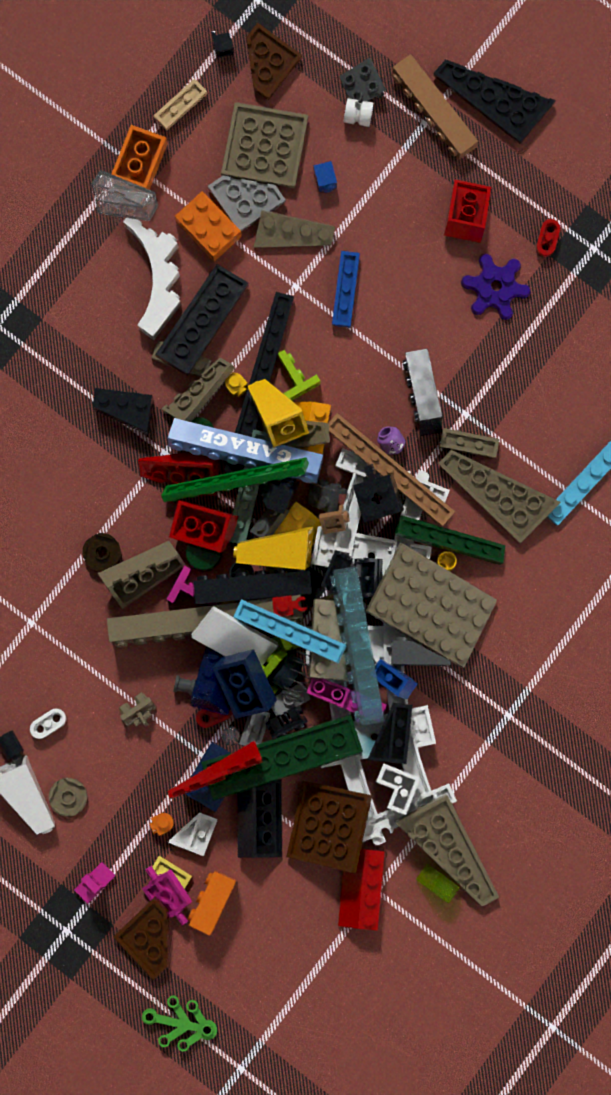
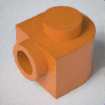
(162, 823)

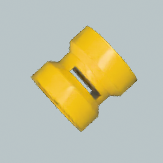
(447, 560)

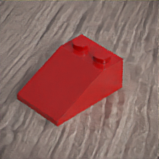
(467, 211)

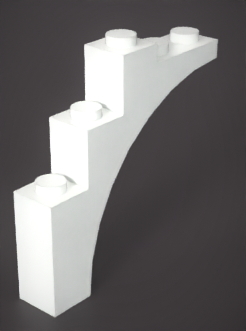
(162, 303)

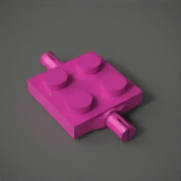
(169, 892)

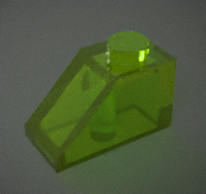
(437, 883)

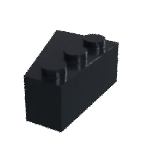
(279, 494)
(393, 737)

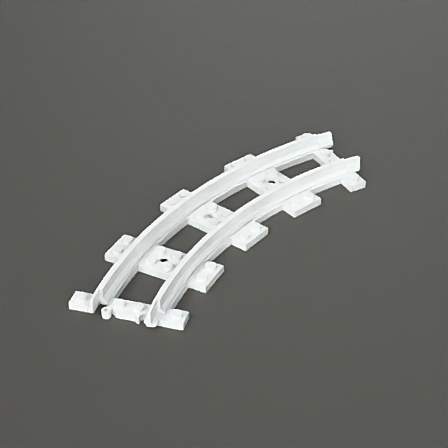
(421, 729)

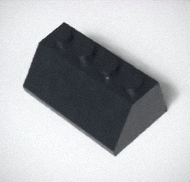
(260, 821)

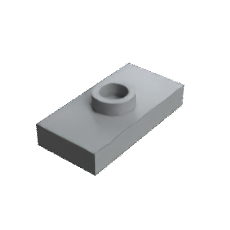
(284, 704)

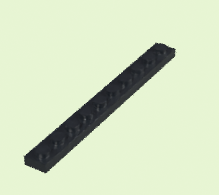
(264, 365)

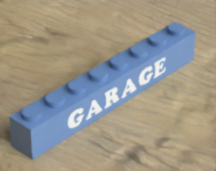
(238, 448)

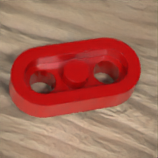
(547, 238)
(215, 718)

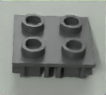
(363, 82)

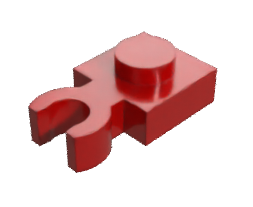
(284, 605)

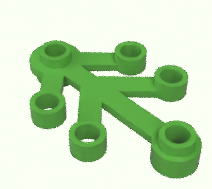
(183, 1024)

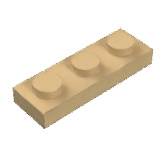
(180, 104)

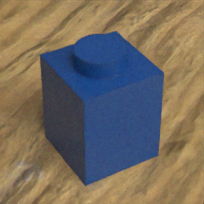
(325, 177)

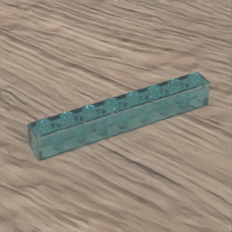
(358, 647)

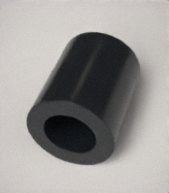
(11, 746)

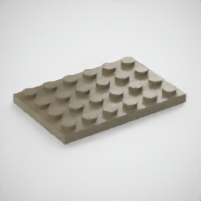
(431, 605)

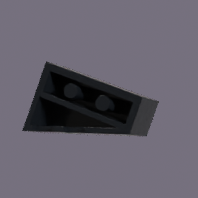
(125, 407)

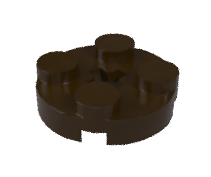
(96, 543)

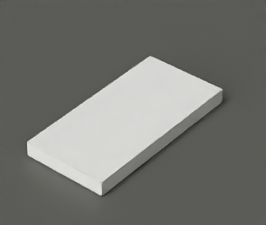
(232, 636)

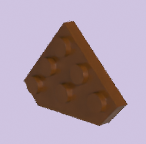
(269, 60)
(148, 938)

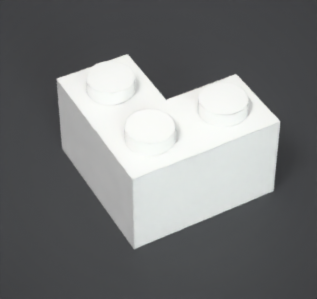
(403, 785)

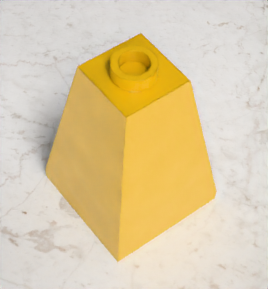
(279, 414)
(282, 550)

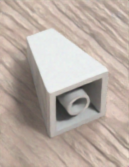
(24, 794)

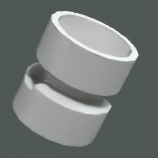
(358, 112)

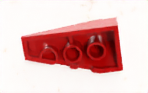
(178, 468)

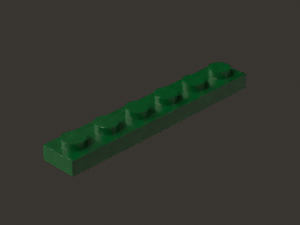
(450, 540)

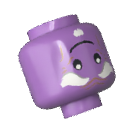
(391, 440)

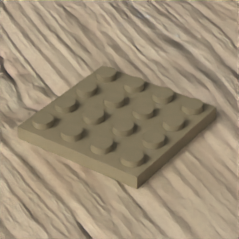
(264, 145)

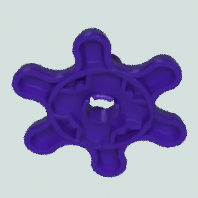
(486, 295)

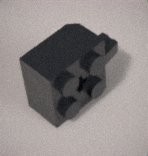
(383, 486)

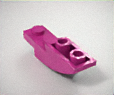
(333, 694)

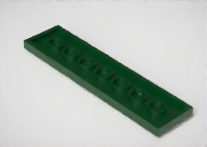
(291, 756)

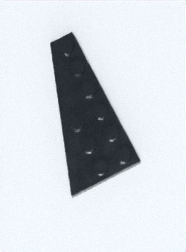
(501, 102)

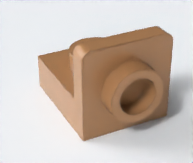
(334, 521)

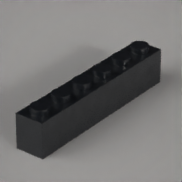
(251, 587)

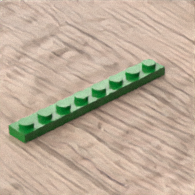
(235, 479)

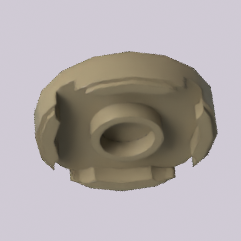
(68, 797)

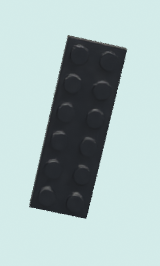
(202, 319)

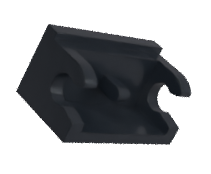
(338, 561)
(369, 575)

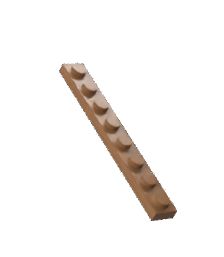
(386, 465)

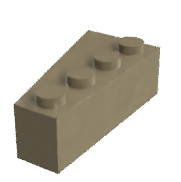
(141, 573)

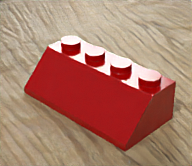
(362, 892)

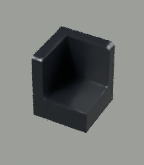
(222, 44)

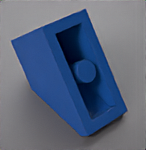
(394, 679)

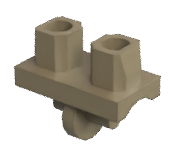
(139, 713)

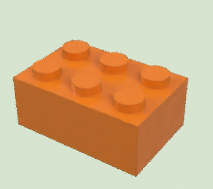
(140, 156)
(208, 226)
(211, 902)

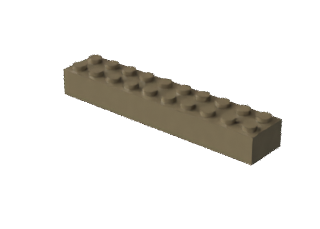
(175, 623)

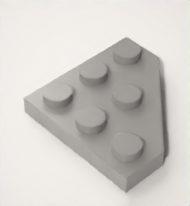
(245, 199)

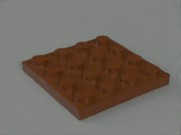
(329, 826)

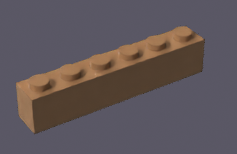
(434, 107)

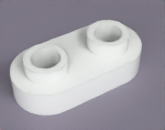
(48, 723)

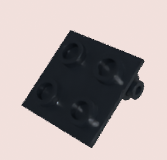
(297, 723)

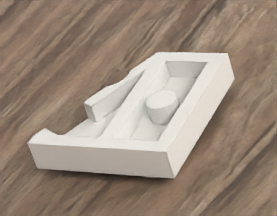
(195, 834)

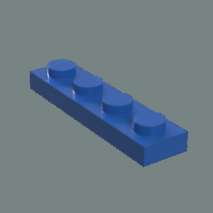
(345, 289)

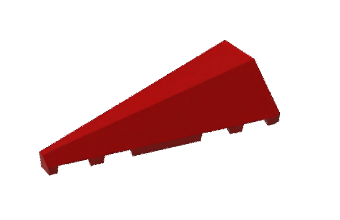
(237, 761)

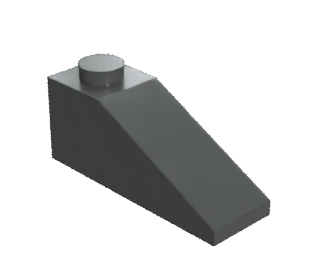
(412, 654)

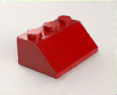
(202, 526)

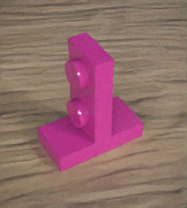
(181, 586)
(94, 882)

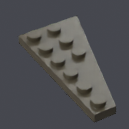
(507, 500)
(444, 839)

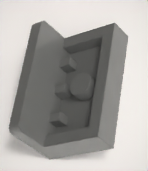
(325, 495)
(268, 523)

